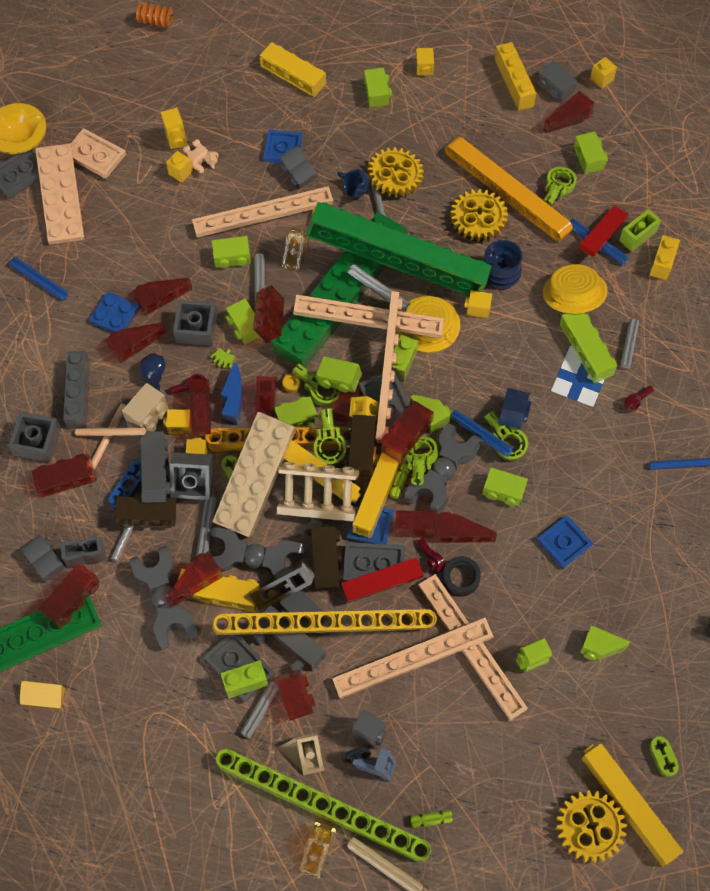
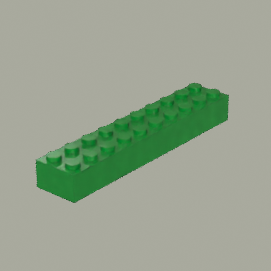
(397, 249)
(305, 335)

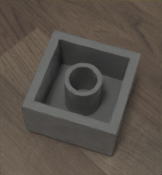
(195, 322)
(35, 437)
(191, 476)

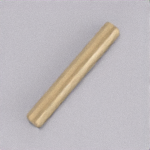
(384, 865)

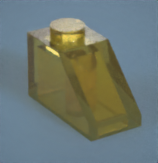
(295, 249)
(317, 850)

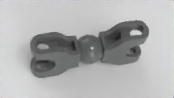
(443, 469)
(254, 555)
(158, 581)

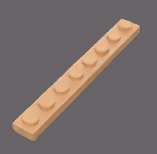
(261, 212)
(366, 316)
(389, 359)
(477, 655)
(412, 658)

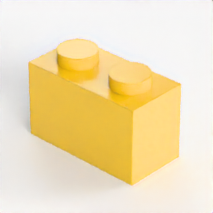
(174, 128)
(664, 257)

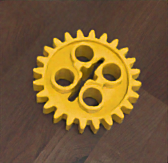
(395, 172)
(479, 215)
(610, 821)

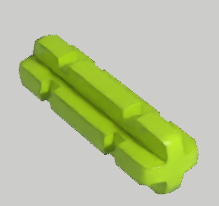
(400, 480)
(431, 819)

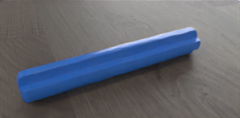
(608, 249)
(39, 278)
(479, 431)

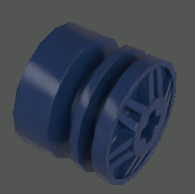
(505, 263)

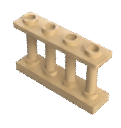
(307, 507)

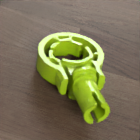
(556, 187)
(312, 384)
(327, 425)
(509, 432)
(418, 461)

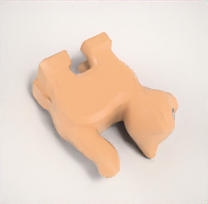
(200, 155)

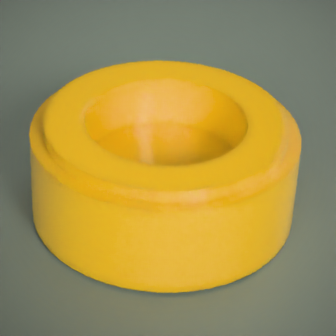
(291, 383)

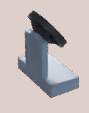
(383, 767)

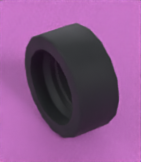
(461, 561)

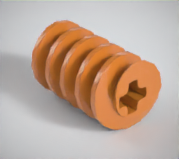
(154, 16)

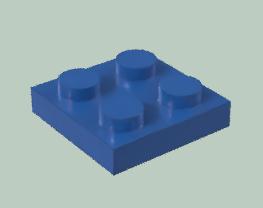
(114, 313)

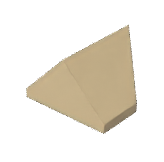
(304, 753)

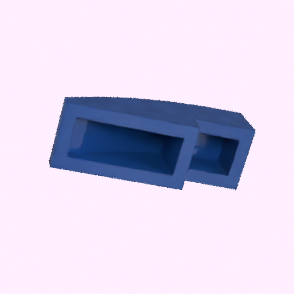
(232, 396)

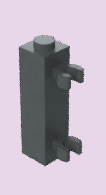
(298, 644)

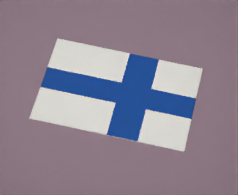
(575, 381)

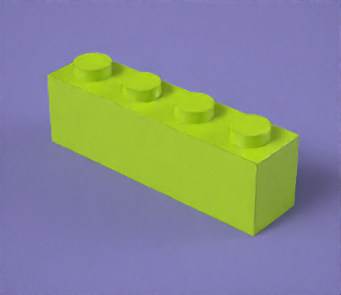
(588, 346)

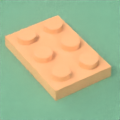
(96, 153)

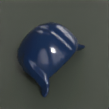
(355, 182)
(152, 368)

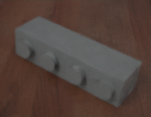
(76, 389)
(153, 466)

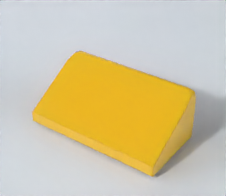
(41, 694)

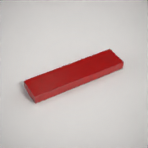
(603, 231)
(382, 580)

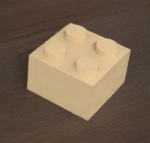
(146, 409)

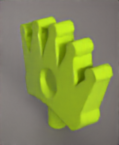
(223, 358)

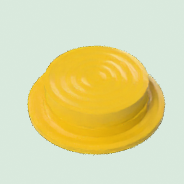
(20, 128)
(575, 289)
(438, 308)

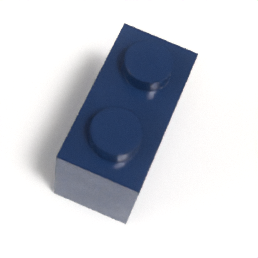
(515, 408)

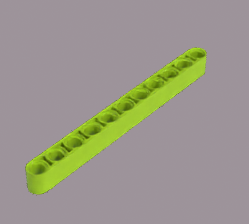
(330, 812)

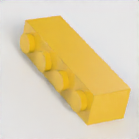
(293, 69)
(515, 76)
(228, 592)

